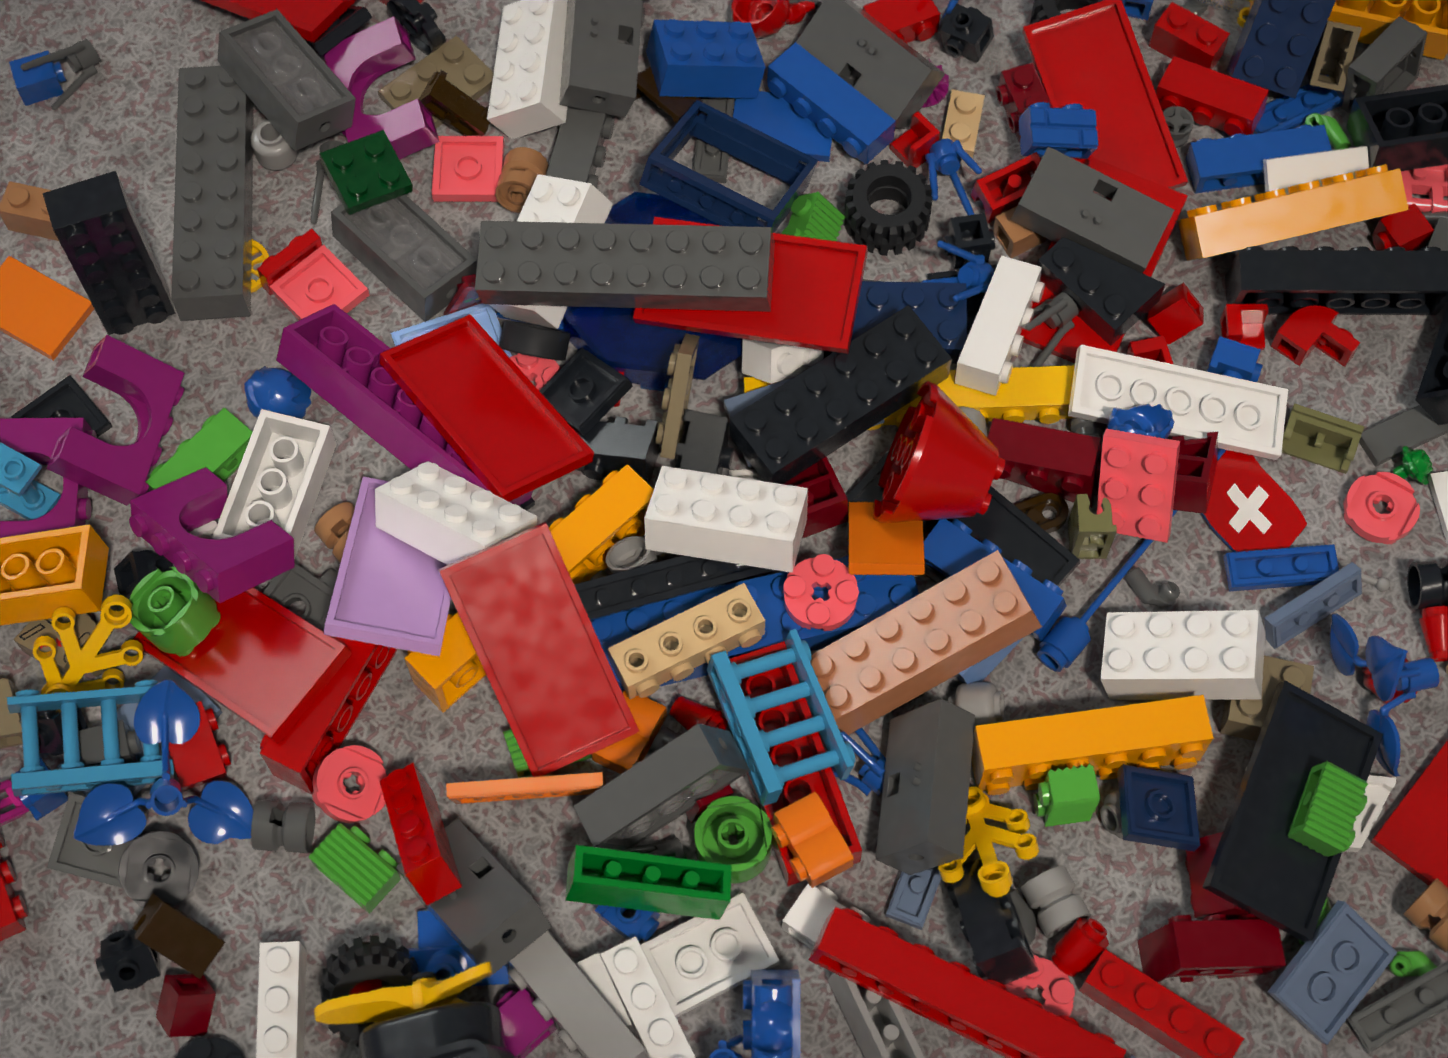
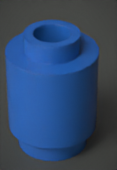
(448, 959)

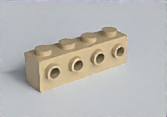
(686, 641)

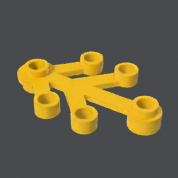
(85, 659)
(994, 874)

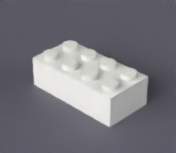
(529, 68)
(556, 201)
(278, 476)
(446, 513)
(726, 518)
(1183, 655)

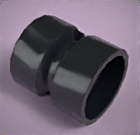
(1427, 584)

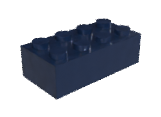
(1279, 43)
(929, 301)

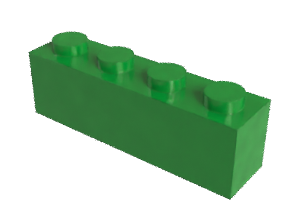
(648, 882)

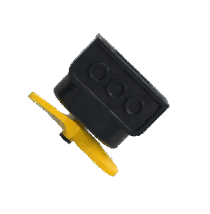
(422, 1019)

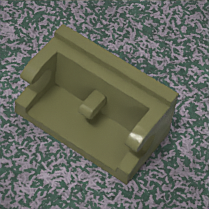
(1321, 438)
(1090, 533)

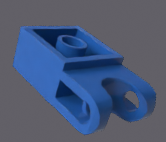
(774, 1014)

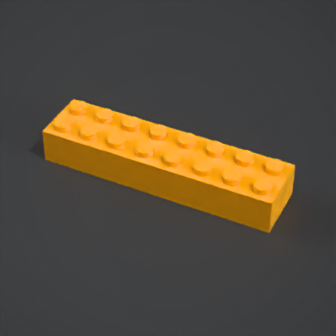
(583, 542)

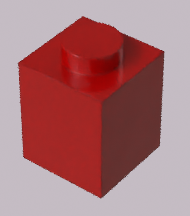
(1403, 229)

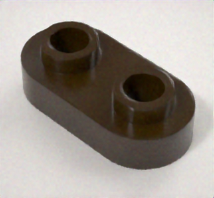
(1049, 501)

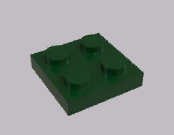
(366, 172)

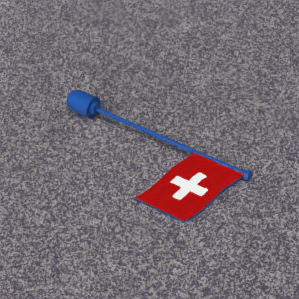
(1242, 510)

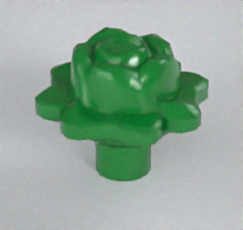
(1415, 465)

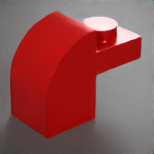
(1314, 328)

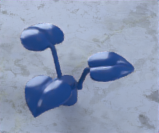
(1388, 675)
(113, 818)

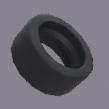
(535, 340)

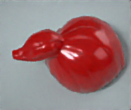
(769, 15)

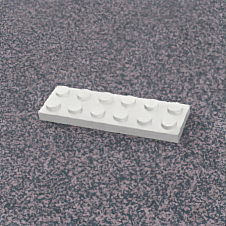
(1241, 411)

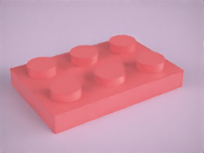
(1139, 482)

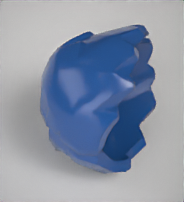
(277, 392)
(1142, 420)

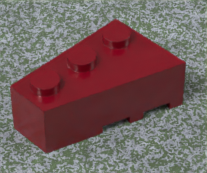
(1047, 458)
(1194, 473)
(825, 497)
(1211, 948)

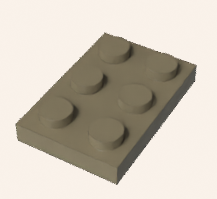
(455, 59)
(677, 395)

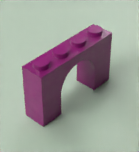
(358, 63)
(152, 392)
(37, 440)
(216, 565)

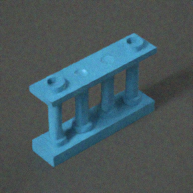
(18, 488)
(755, 743)
(73, 773)

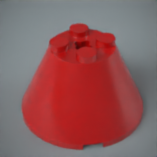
(937, 464)

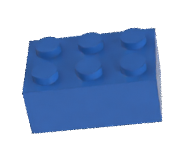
(705, 59)

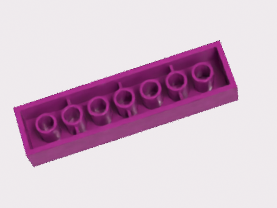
(344, 368)

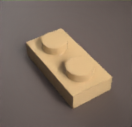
(964, 119)

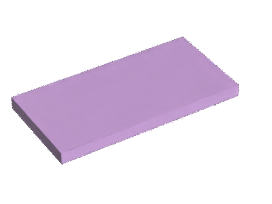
(386, 587)

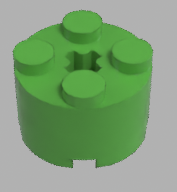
(172, 611)
(752, 829)

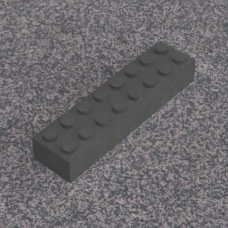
(212, 197)
(625, 265)

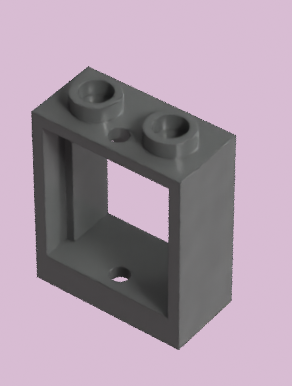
(1387, 63)

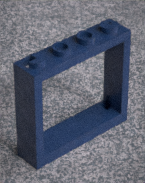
(739, 140)

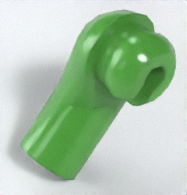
(1334, 131)
(1410, 964)

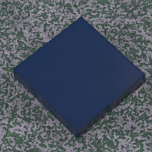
(1158, 808)

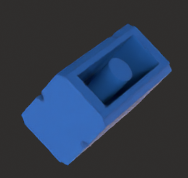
(1063, 129)

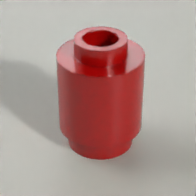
(1080, 946)

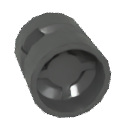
(283, 826)

